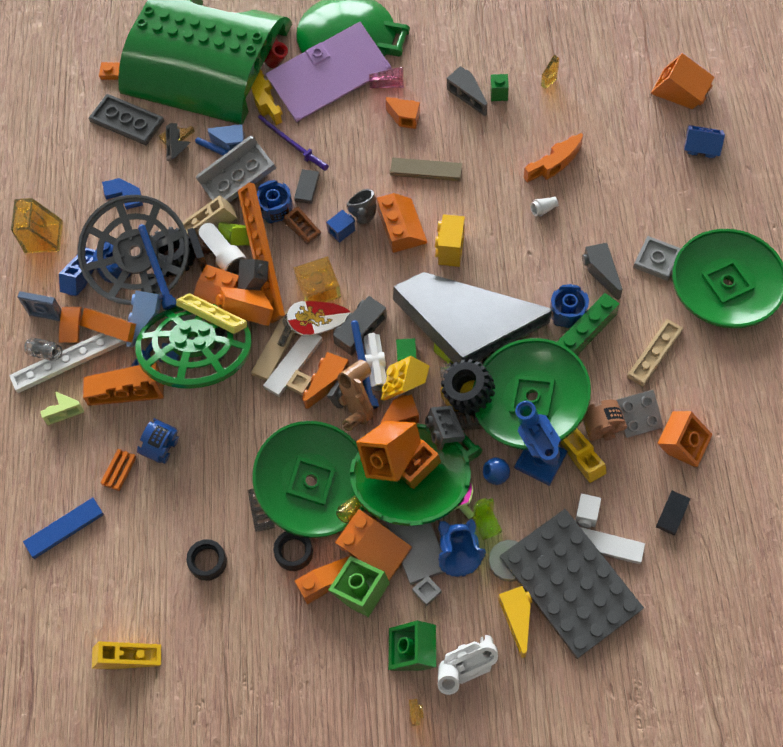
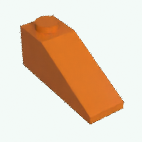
(319, 580)

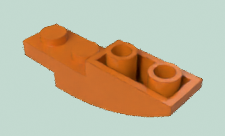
(559, 158)

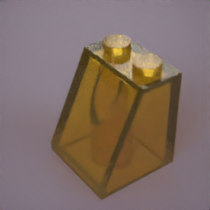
(35, 226)

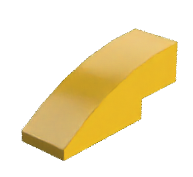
(583, 456)

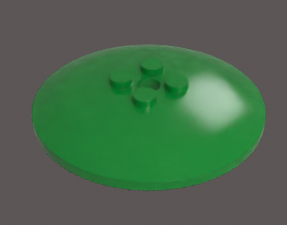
(733, 256)
(537, 368)
(281, 474)

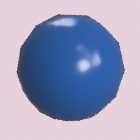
(496, 471)

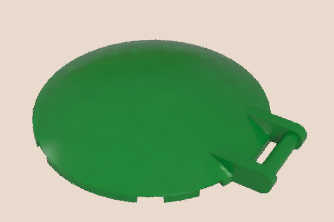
(334, 16)
(431, 499)

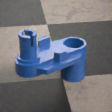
(538, 434)

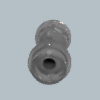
(43, 349)

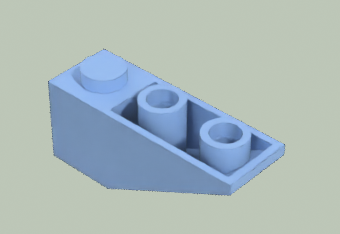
(145, 307)

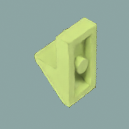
(67, 408)

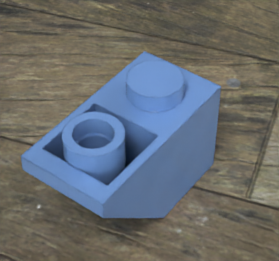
(227, 136)

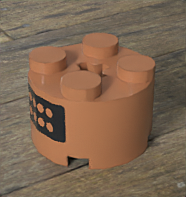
(604, 420)

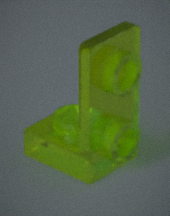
(485, 518)

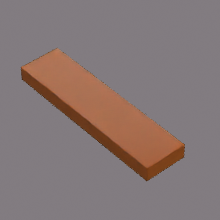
(108, 324)

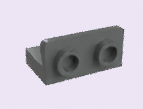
(444, 426)

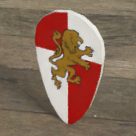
(315, 317)

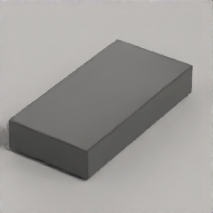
(306, 186)

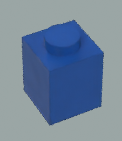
(341, 225)

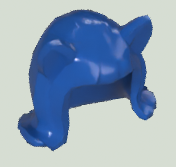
(459, 548)

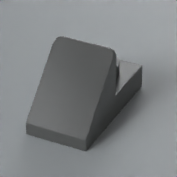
(173, 146)

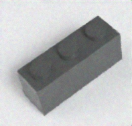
(369, 316)

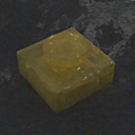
(416, 712)

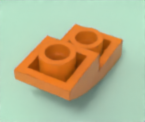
(69, 324)

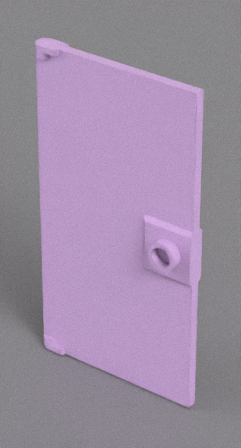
(327, 71)

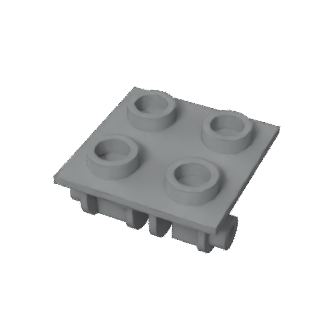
(640, 413)

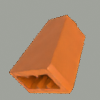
(245, 304)

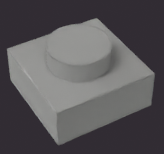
(427, 590)

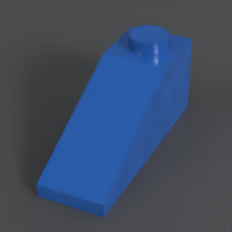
(71, 277)

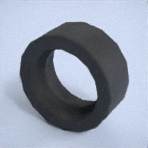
(196, 549)
(296, 565)

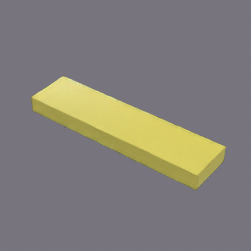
(211, 313)

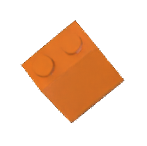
(685, 437)

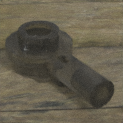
(286, 332)

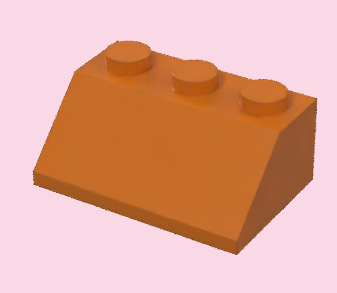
(400, 222)

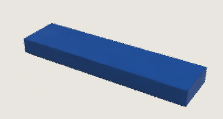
(63, 528)

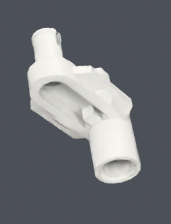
(466, 664)

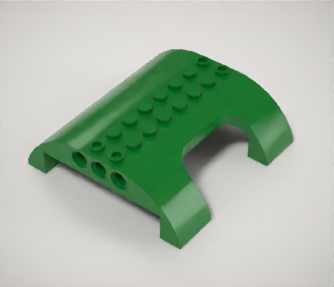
(197, 56)

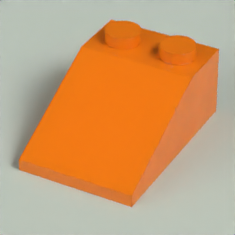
(211, 281)
(373, 544)

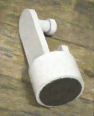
(226, 255)

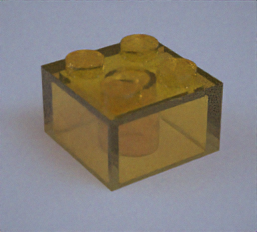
(317, 281)

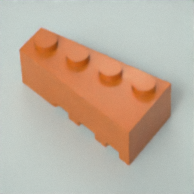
(121, 386)

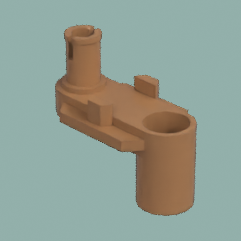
(355, 395)

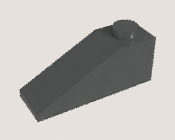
(465, 87)
(602, 267)

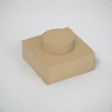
(299, 382)

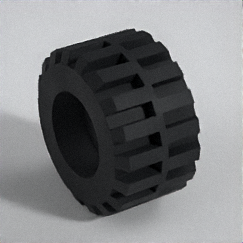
(178, 255)
(458, 376)

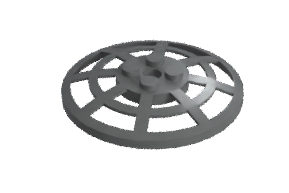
(126, 242)

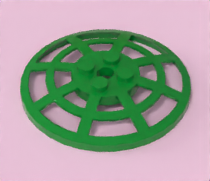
(183, 346)

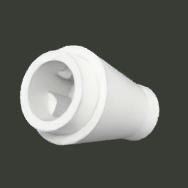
(542, 206)

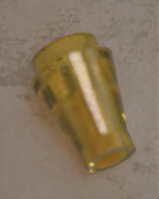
(348, 509)

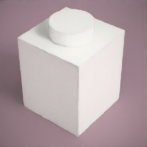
(587, 510)

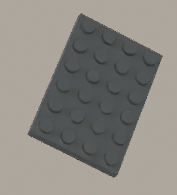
(571, 583)

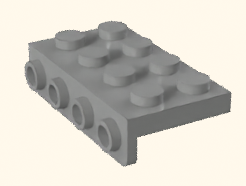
(235, 169)

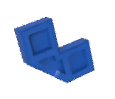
(119, 187)

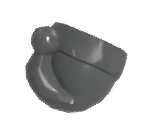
(363, 206)

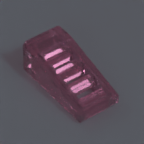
(387, 79)

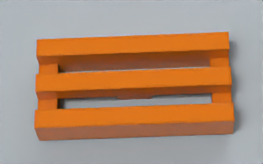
(132, 457)

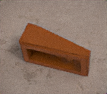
(297, 212)

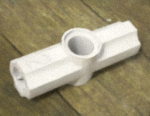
(376, 360)

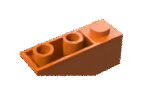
(324, 379)

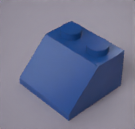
(704, 141)

